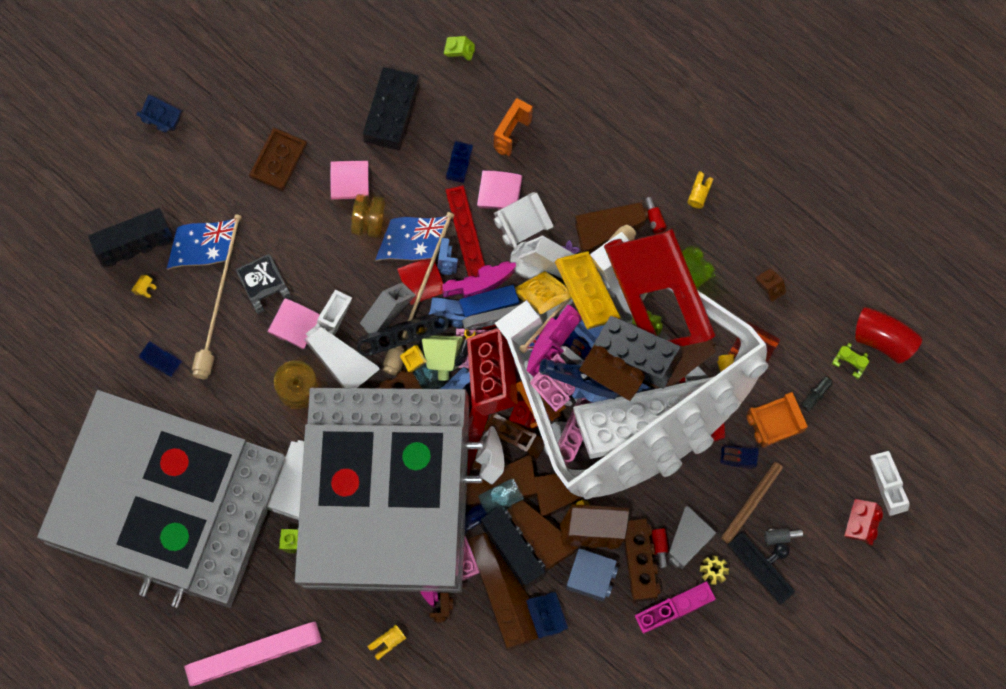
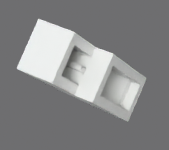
(334, 312)
(491, 456)
(889, 483)

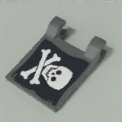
(262, 280)

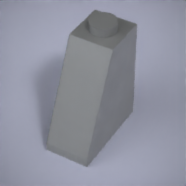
(387, 307)
(689, 538)

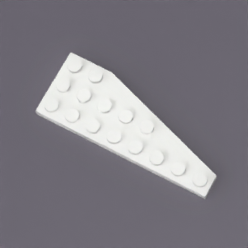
(614, 421)

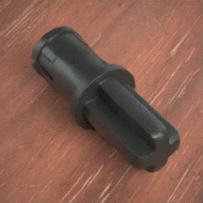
(816, 394)

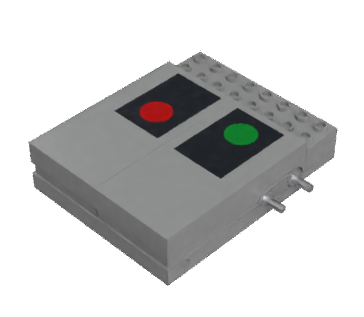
(384, 490)
(162, 499)

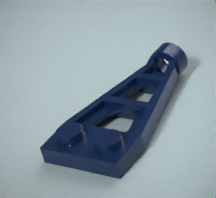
(558, 370)

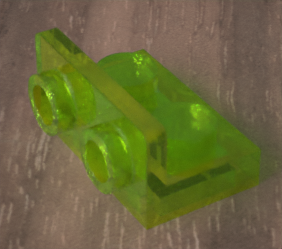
(697, 266)

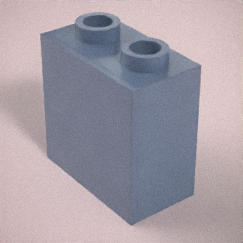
(592, 575)

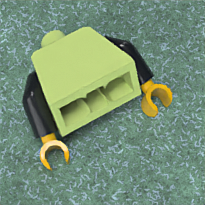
(444, 352)

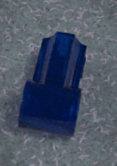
(473, 517)

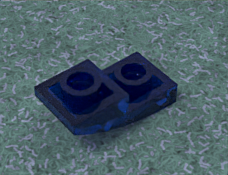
(459, 162)
(159, 359)

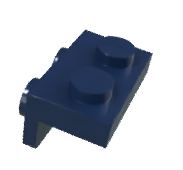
(160, 113)
(547, 615)

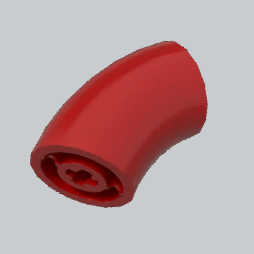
(887, 335)

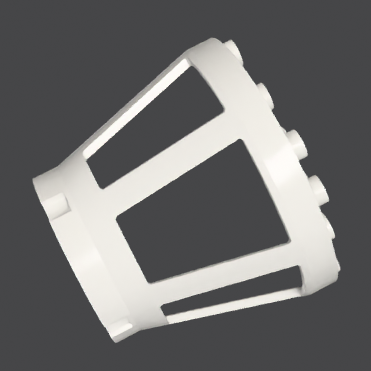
(671, 435)

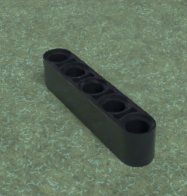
(395, 341)

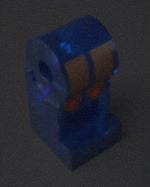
(577, 346)
(739, 457)

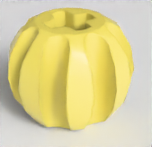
(717, 565)

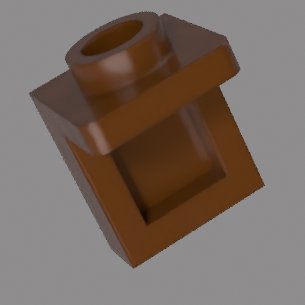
(772, 284)
(446, 605)

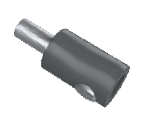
(778, 536)

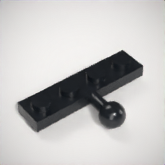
(762, 568)

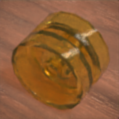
(365, 215)
(294, 382)

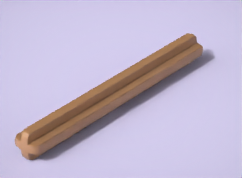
(752, 502)

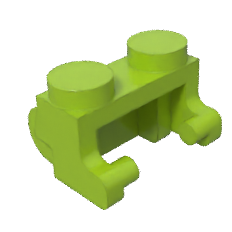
(853, 358)

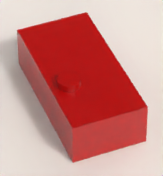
(491, 373)

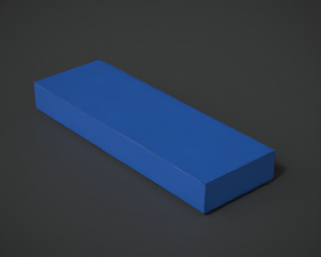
(489, 301)

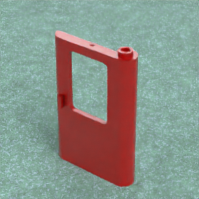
(655, 265)

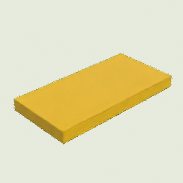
(587, 289)
(543, 292)

